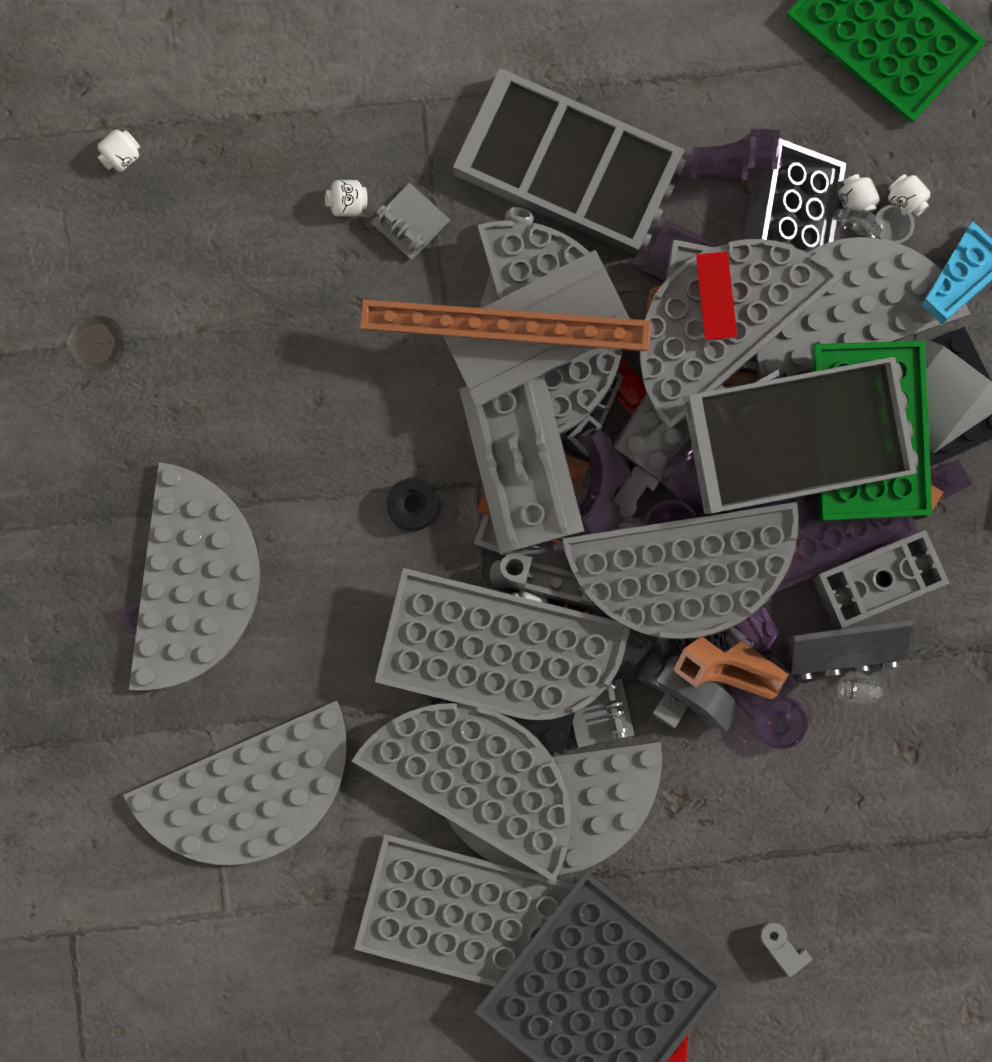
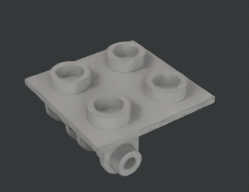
(410, 221)
(604, 718)

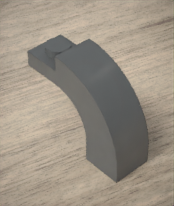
(708, 700)

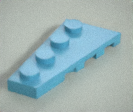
(963, 275)

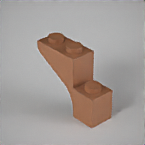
(737, 667)

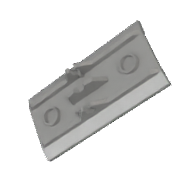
(501, 366)
(523, 466)

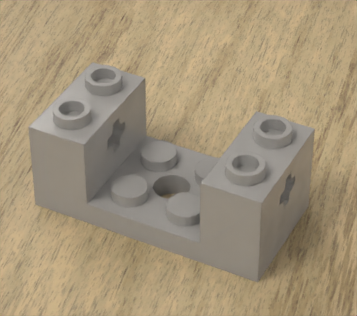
(851, 589)

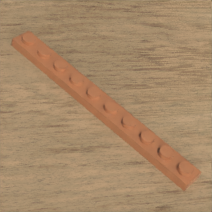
(506, 325)

